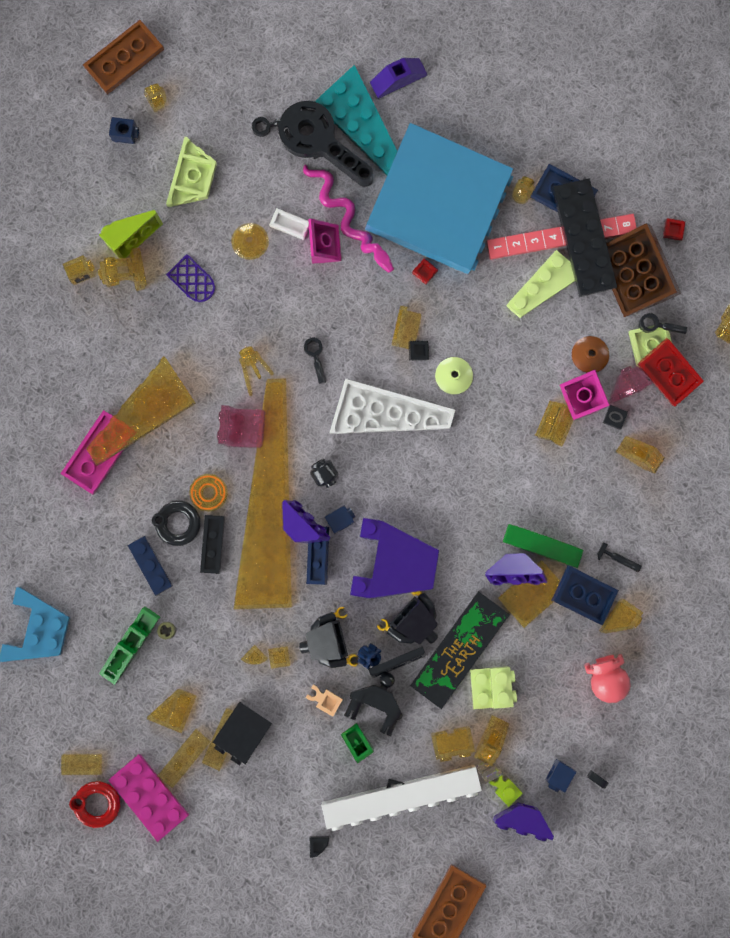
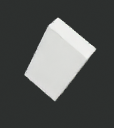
(289, 224)

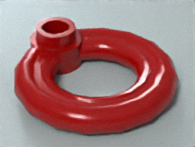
(91, 820)

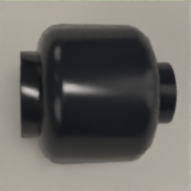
(324, 473)

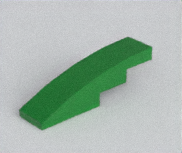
(542, 545)
(129, 645)

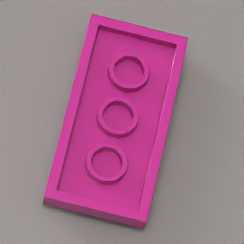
(82, 468)
(148, 797)

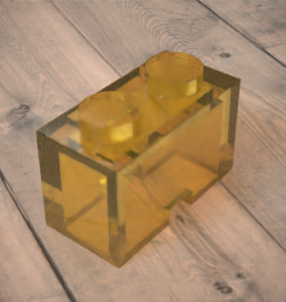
(453, 744)

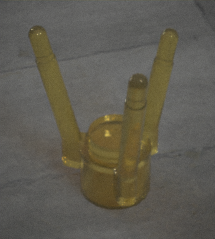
(249, 358)

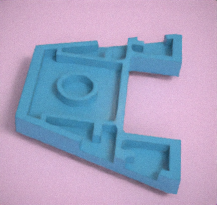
(44, 631)

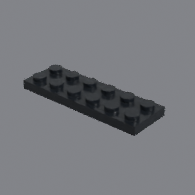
(584, 237)

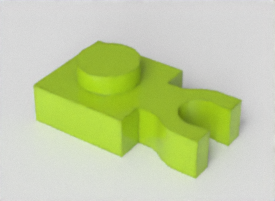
(506, 790)

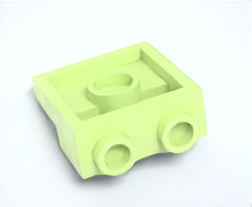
(492, 687)

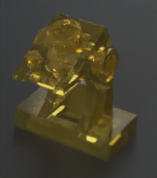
(109, 274)

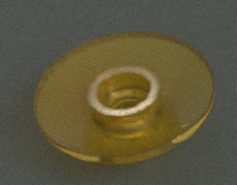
(252, 249)

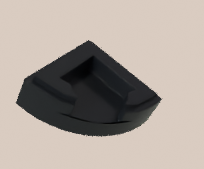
(318, 845)

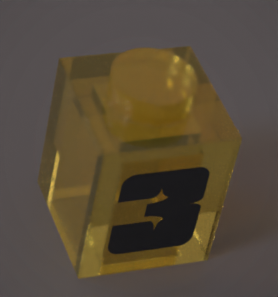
(79, 269)

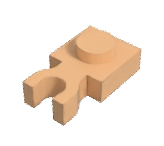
(326, 701)

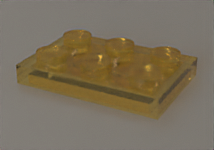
(530, 600)

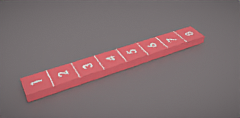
(552, 238)

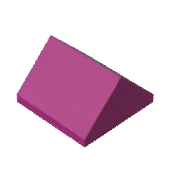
(324, 241)
(584, 395)

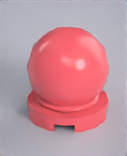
(609, 680)

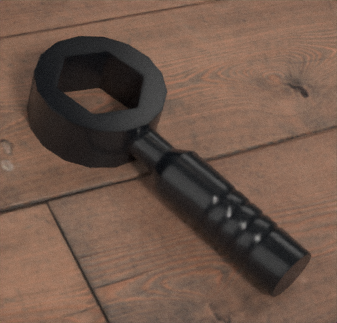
(265, 132)
(665, 326)
(317, 363)

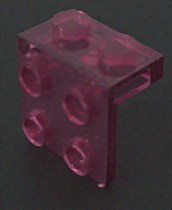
(241, 427)

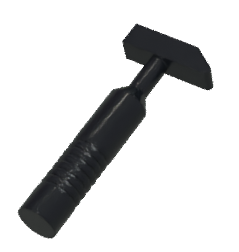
(618, 558)

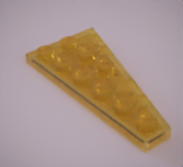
(148, 407)

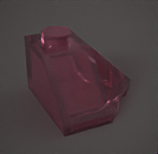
(629, 383)

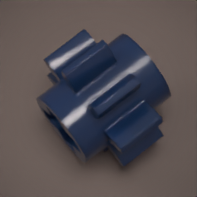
(369, 656)

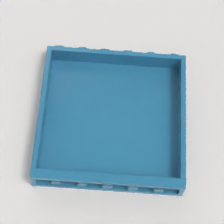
(439, 199)

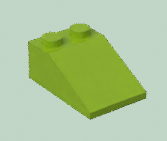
(130, 232)

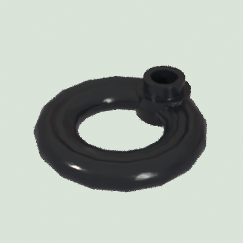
(166, 511)

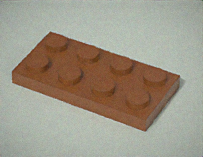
(123, 57)
(450, 905)

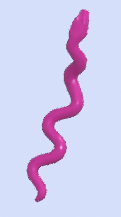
(367, 246)

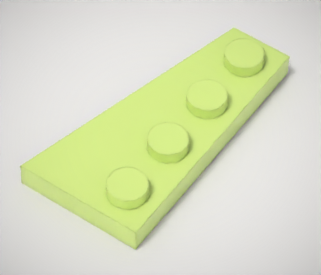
(545, 283)

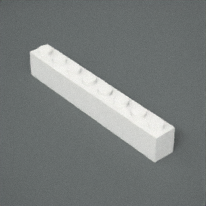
(400, 797)

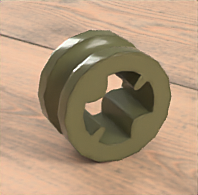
(164, 636)

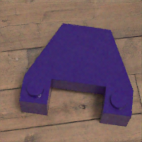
(400, 563)

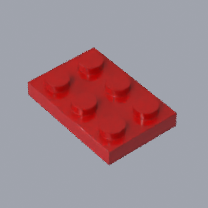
(670, 372)

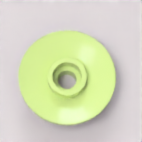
(447, 382)

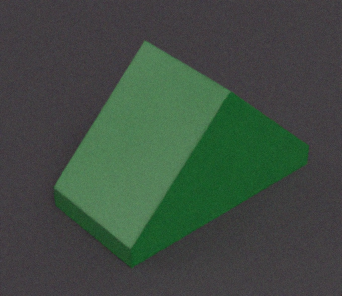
(357, 743)

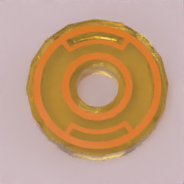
(198, 487)

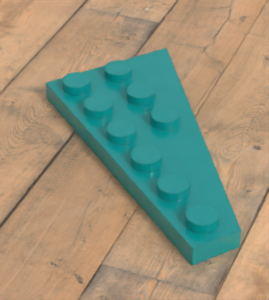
(359, 119)

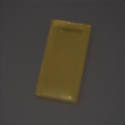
(81, 764)

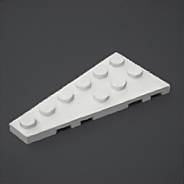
(378, 410)

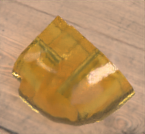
(155, 96)
(523, 190)

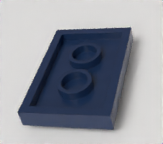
(552, 177)
(585, 595)

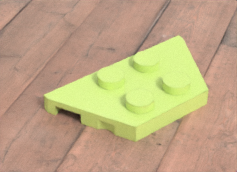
(192, 175)

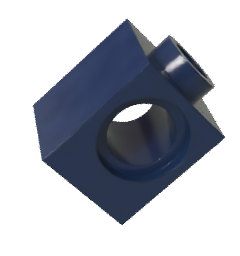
(118, 125)
(340, 519)
(560, 776)

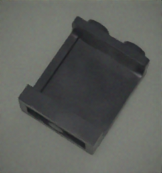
(241, 734)

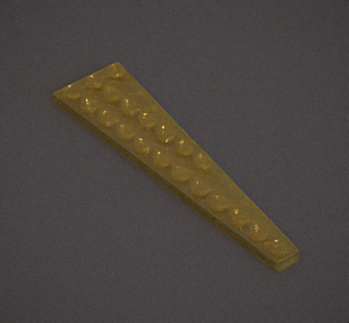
(266, 550)

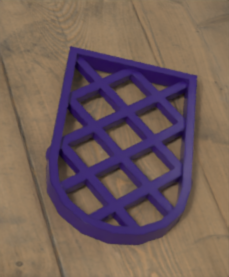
(205, 283)

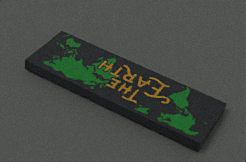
(459, 650)

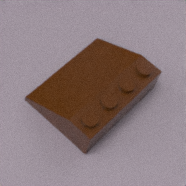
(640, 271)

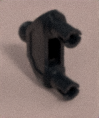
(378, 698)

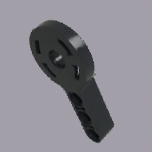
(321, 140)

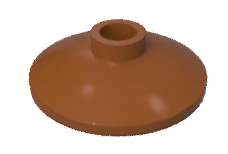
(581, 356)

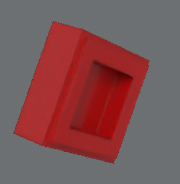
(674, 229)
(425, 271)

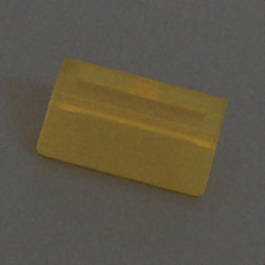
(406, 327)
(555, 423)

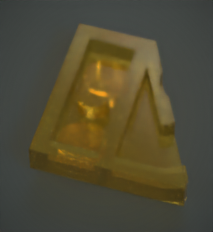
(174, 710)

